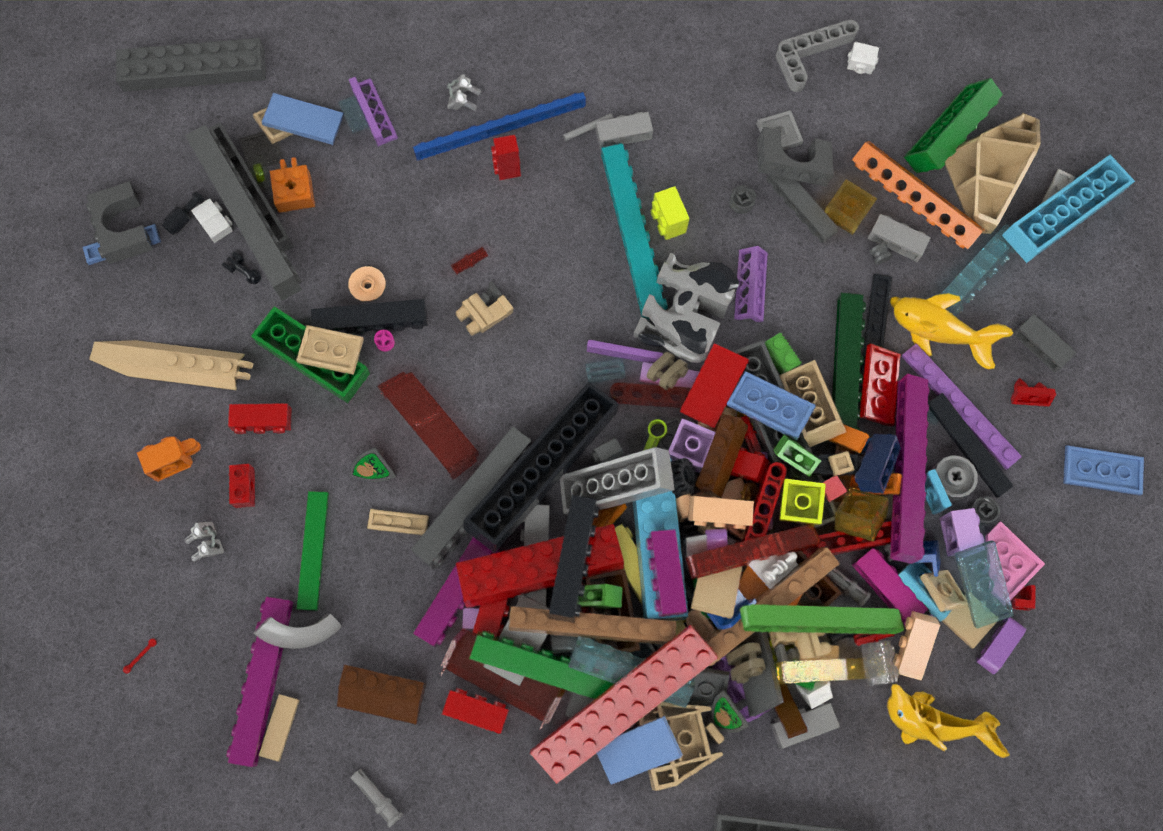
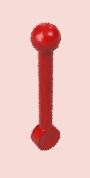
(151, 643)

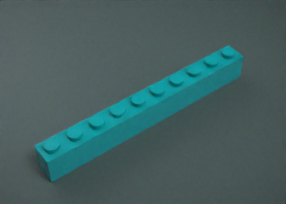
(631, 225)

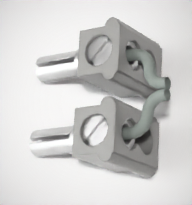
(458, 99)
(208, 547)

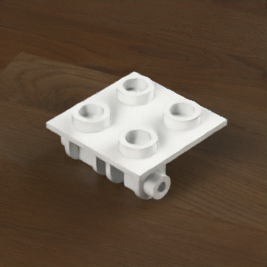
(775, 568)

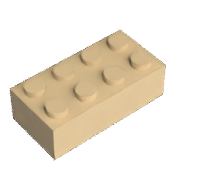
(810, 385)

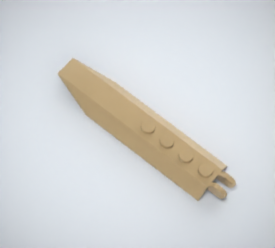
(172, 363)

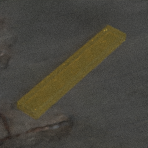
(820, 670)

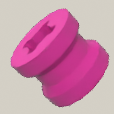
(384, 336)

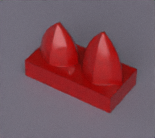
(1036, 396)

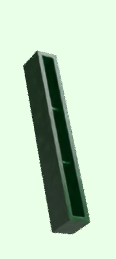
(848, 357)

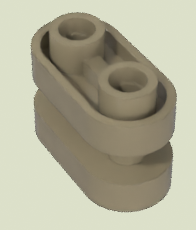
(667, 370)
(746, 662)

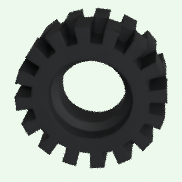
(683, 477)

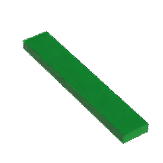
(312, 551)

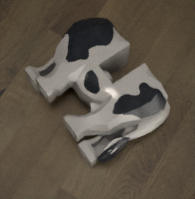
(680, 328)

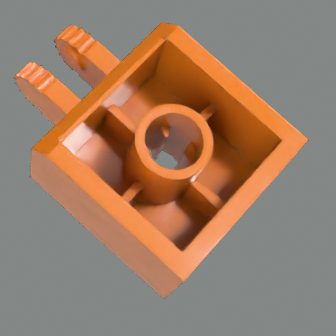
(292, 187)
(167, 457)

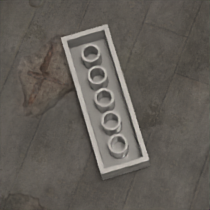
(620, 479)

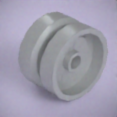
(956, 476)

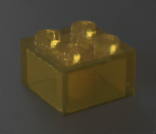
(850, 206)
(861, 514)

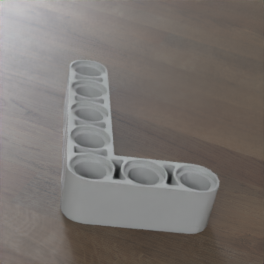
(810, 46)

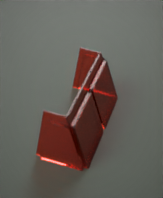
(430, 423)
(531, 696)

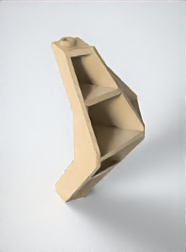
(992, 167)

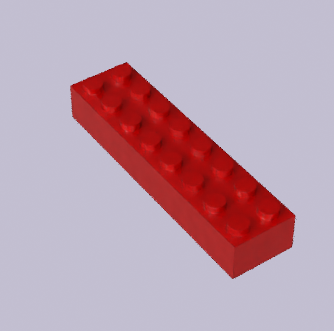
(531, 568)

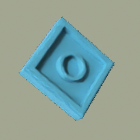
(935, 493)

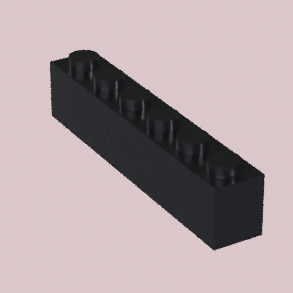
(372, 317)
(572, 560)

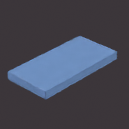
(302, 118)
(771, 405)
(1103, 470)
(639, 750)

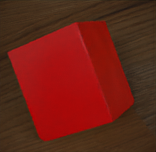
(1025, 598)

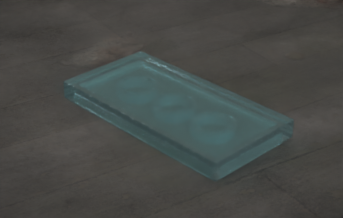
(984, 584)

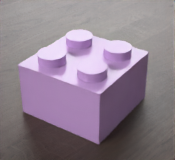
(691, 443)
(961, 530)

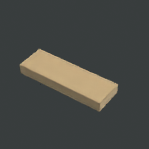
(397, 522)
(279, 727)

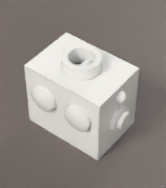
(862, 58)
(820, 693)

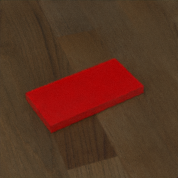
(880, 385)
(714, 386)

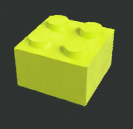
(670, 213)
(802, 501)

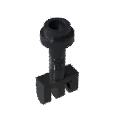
(252, 277)

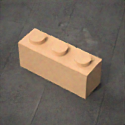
(720, 512)
(916, 645)

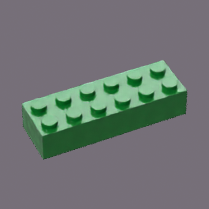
(953, 126)
(283, 338)

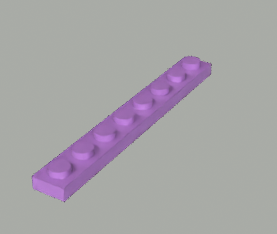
(977, 422)

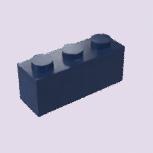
(878, 463)

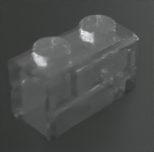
(879, 663)

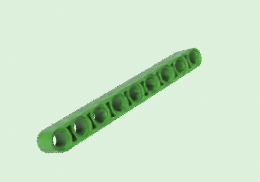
(820, 619)

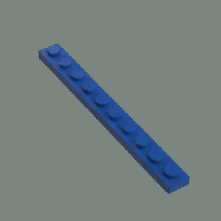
(496, 127)

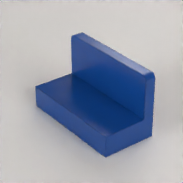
(932, 554)
(725, 623)

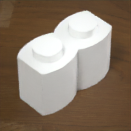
(212, 220)

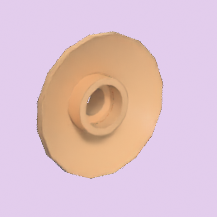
(364, 276)

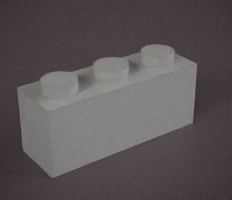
(624, 129)
(899, 237)
(818, 721)

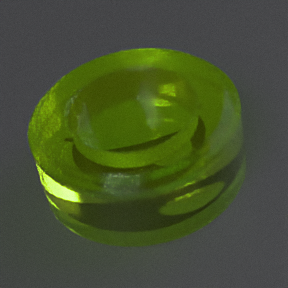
(259, 173)

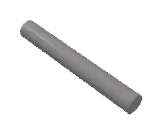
(585, 128)

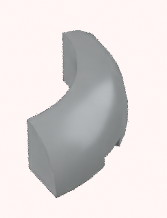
(297, 638)

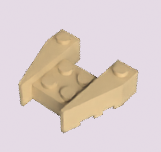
(692, 741)

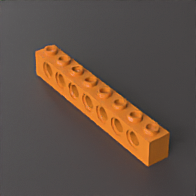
(862, 162)

